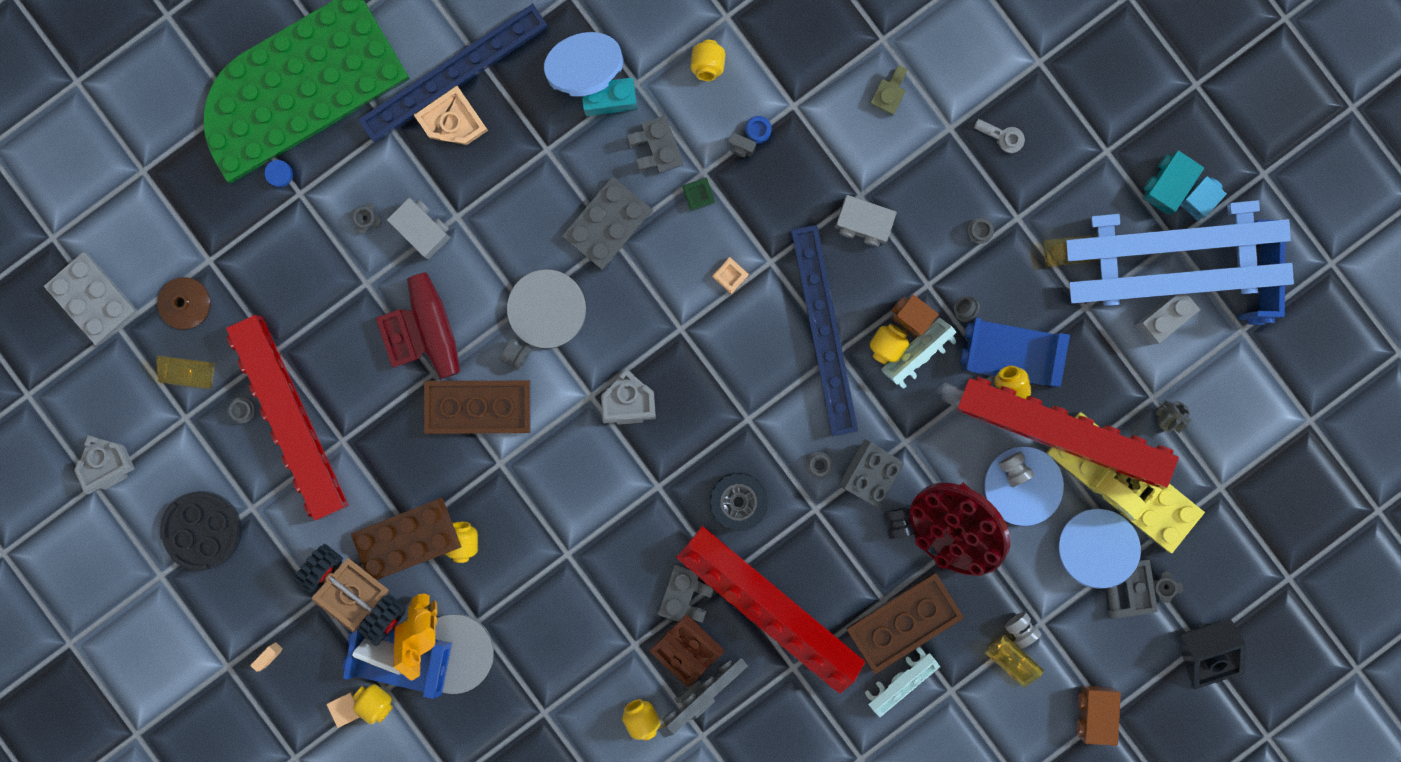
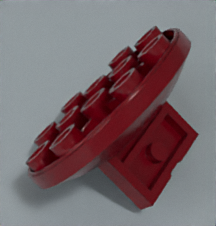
(961, 528)

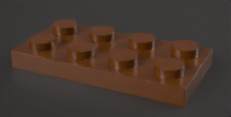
(477, 407)
(406, 539)
(904, 623)

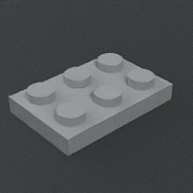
(91, 298)

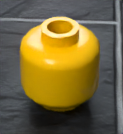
(707, 60)
(889, 344)
(1015, 379)
(469, 541)
(372, 704)
(641, 720)

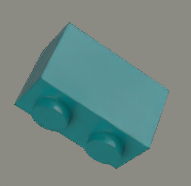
(615, 98)
(1172, 182)

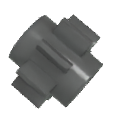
(1173, 416)

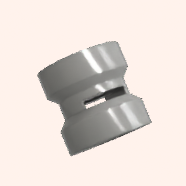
(1016, 470)
(1023, 630)

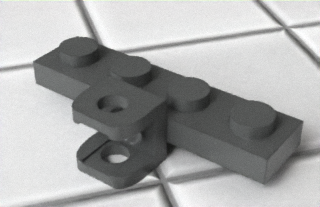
(700, 696)

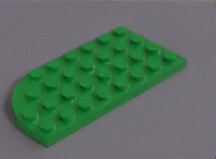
(297, 85)

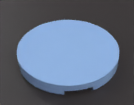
(583, 63)
(1031, 500)
(1099, 548)

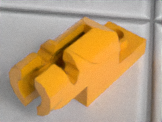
(415, 636)

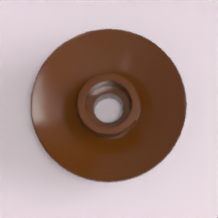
(195, 306)

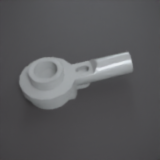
(1009, 139)

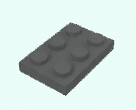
(607, 223)

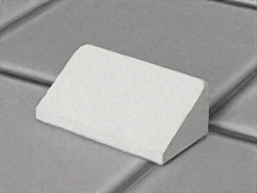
(379, 655)

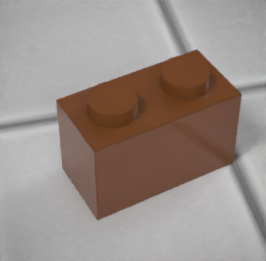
(913, 315)
(1099, 715)

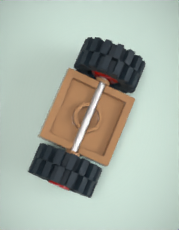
(350, 594)

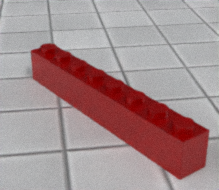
(287, 417)
(1067, 433)
(771, 610)

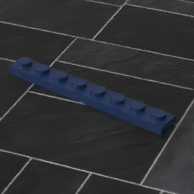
(453, 72)
(824, 330)

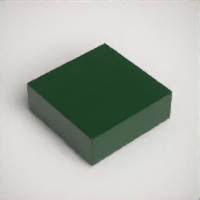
(698, 194)

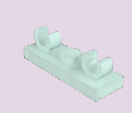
(920, 351)
(902, 683)

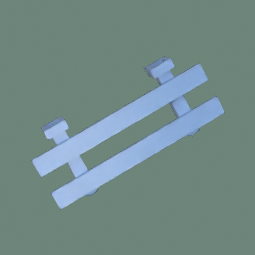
(1243, 234)

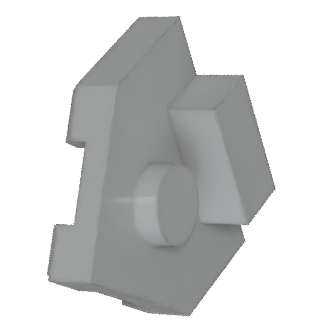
(628, 401)
(102, 465)

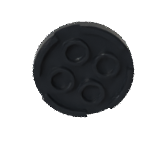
(200, 530)

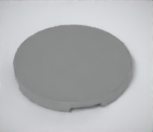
(546, 308)
(470, 652)

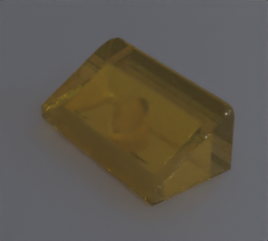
(185, 372)

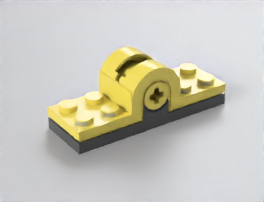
(1157, 513)

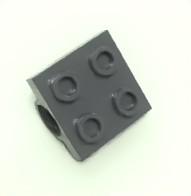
(871, 473)

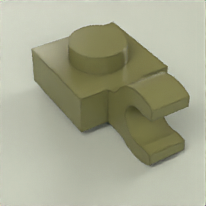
(889, 93)

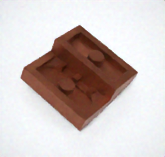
(687, 650)

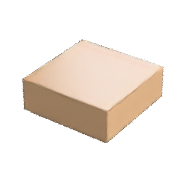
(730, 275)
(266, 657)
(342, 709)

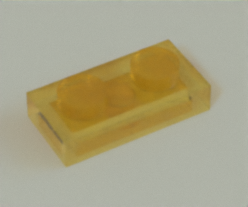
(1056, 252)
(1014, 661)

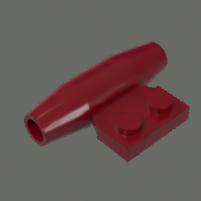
(422, 330)

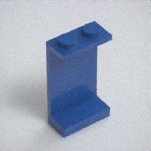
(1272, 297)
(999, 345)
(432, 667)

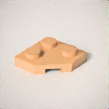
(451, 119)

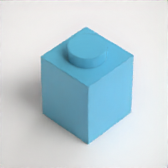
(1203, 197)

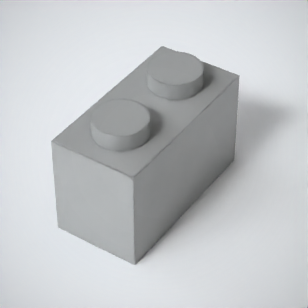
(865, 221)
(419, 228)
(1166, 318)

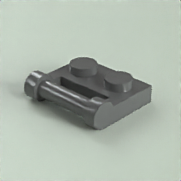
(1139, 593)

